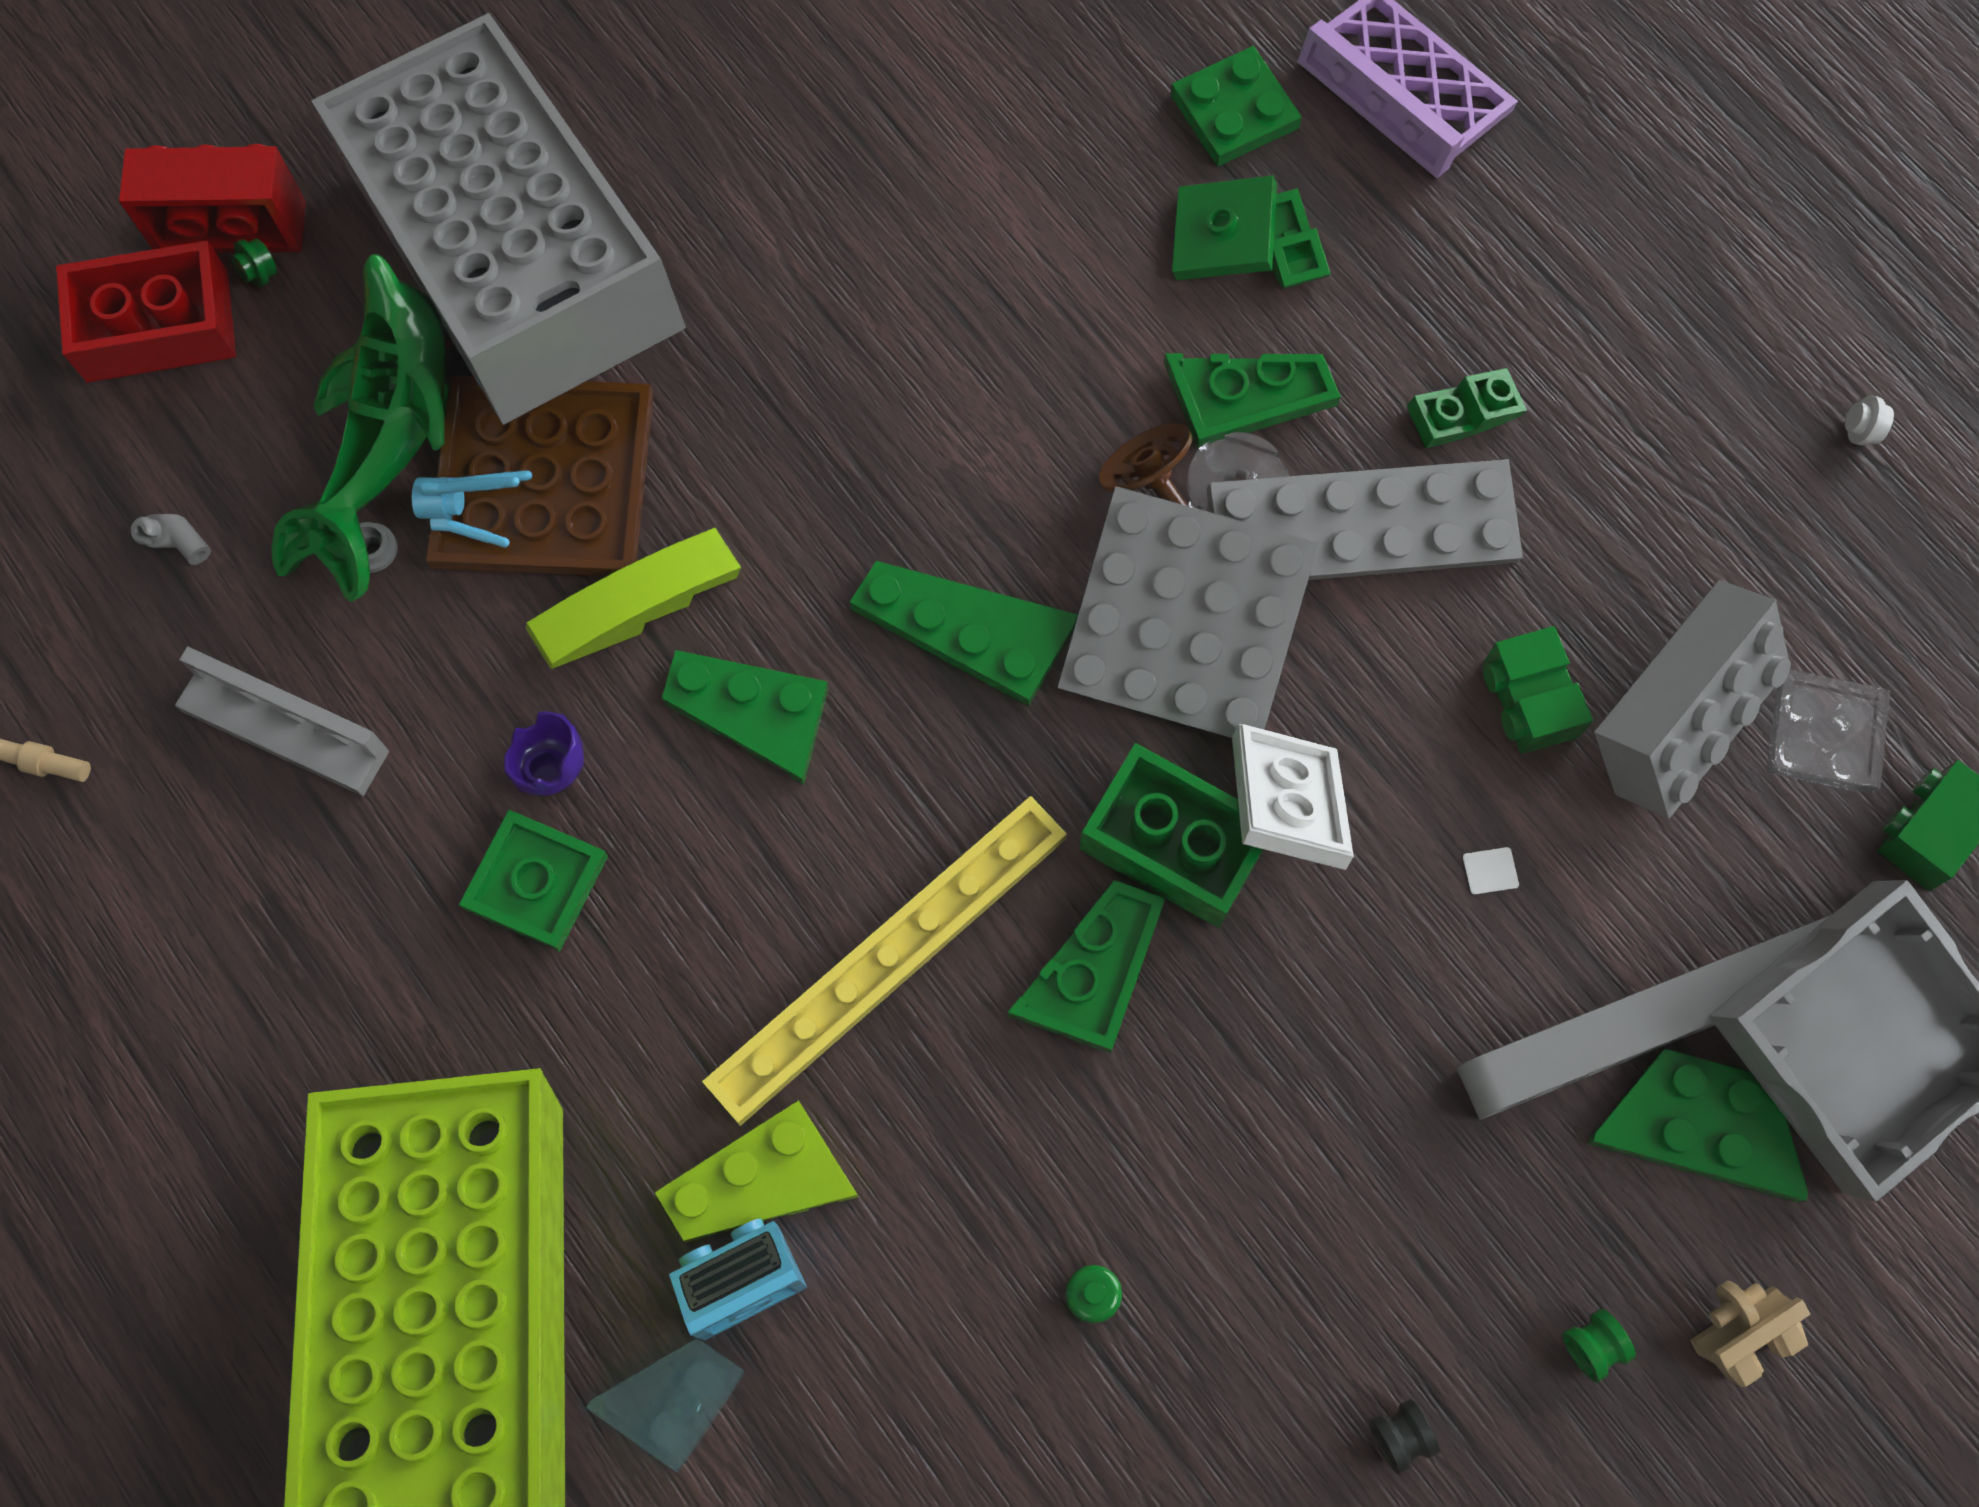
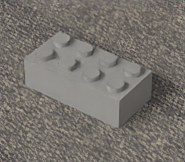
(1694, 699)

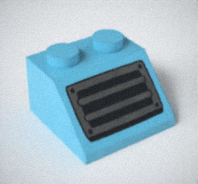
(735, 1280)

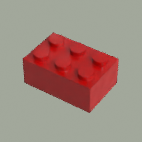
(213, 196)
(145, 311)

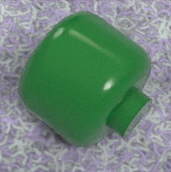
(1093, 1294)

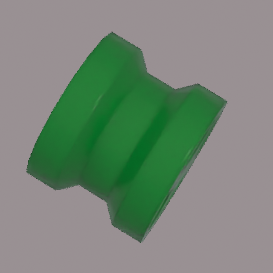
(1599, 1345)

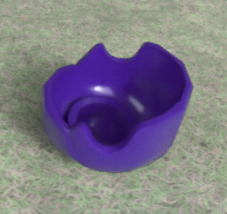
(545, 755)

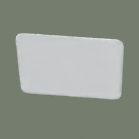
(1490, 870)

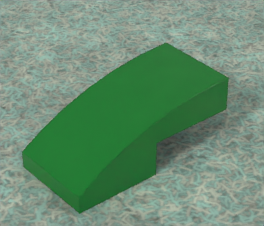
(1296, 247)

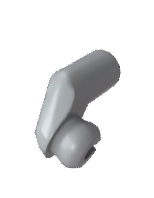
(170, 532)

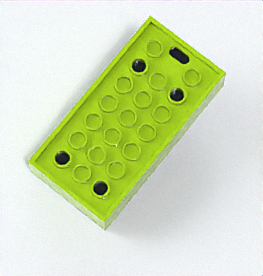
(430, 1297)

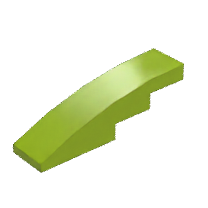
(632, 596)

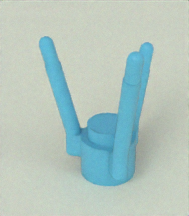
(444, 497)

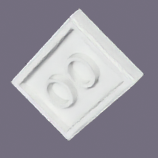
(1291, 797)

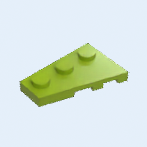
(762, 1175)

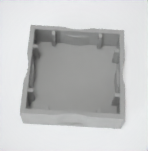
(1865, 1037)

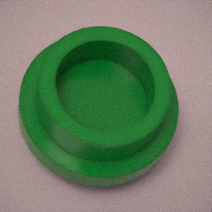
(253, 262)

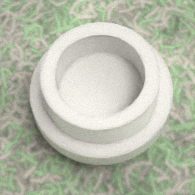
(1869, 421)

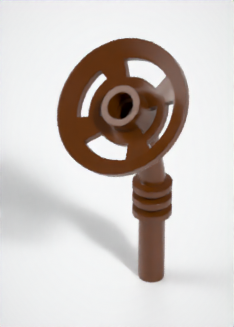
(1147, 462)

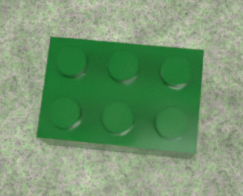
(1172, 835)

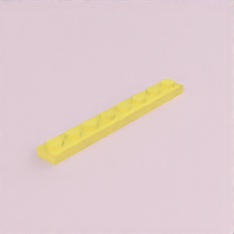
(884, 961)

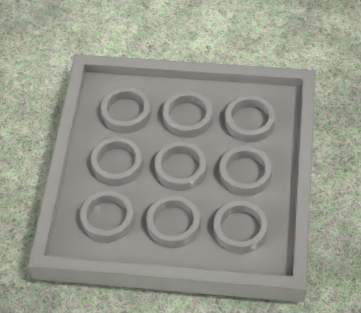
(1187, 614)

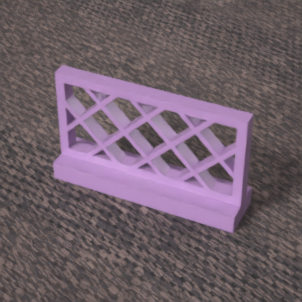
(1385, 98)

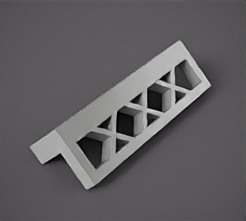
(280, 723)

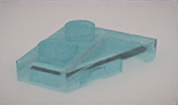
(671, 1401)

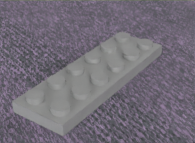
(1386, 516)

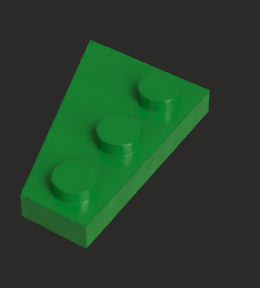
(1247, 393)
(1095, 971)

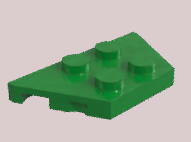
(1706, 1124)

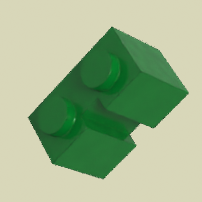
(1536, 690)
(1939, 829)

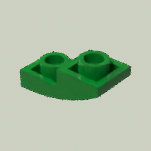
(1466, 410)

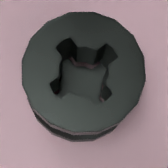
(1404, 1436)

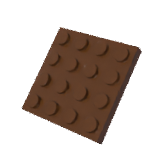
(584, 487)

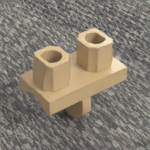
(1746, 1324)

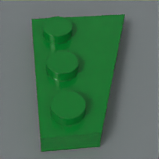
(755, 707)

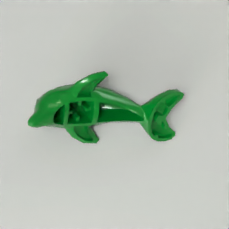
(394, 402)

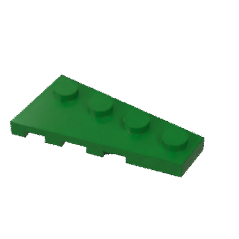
(974, 629)

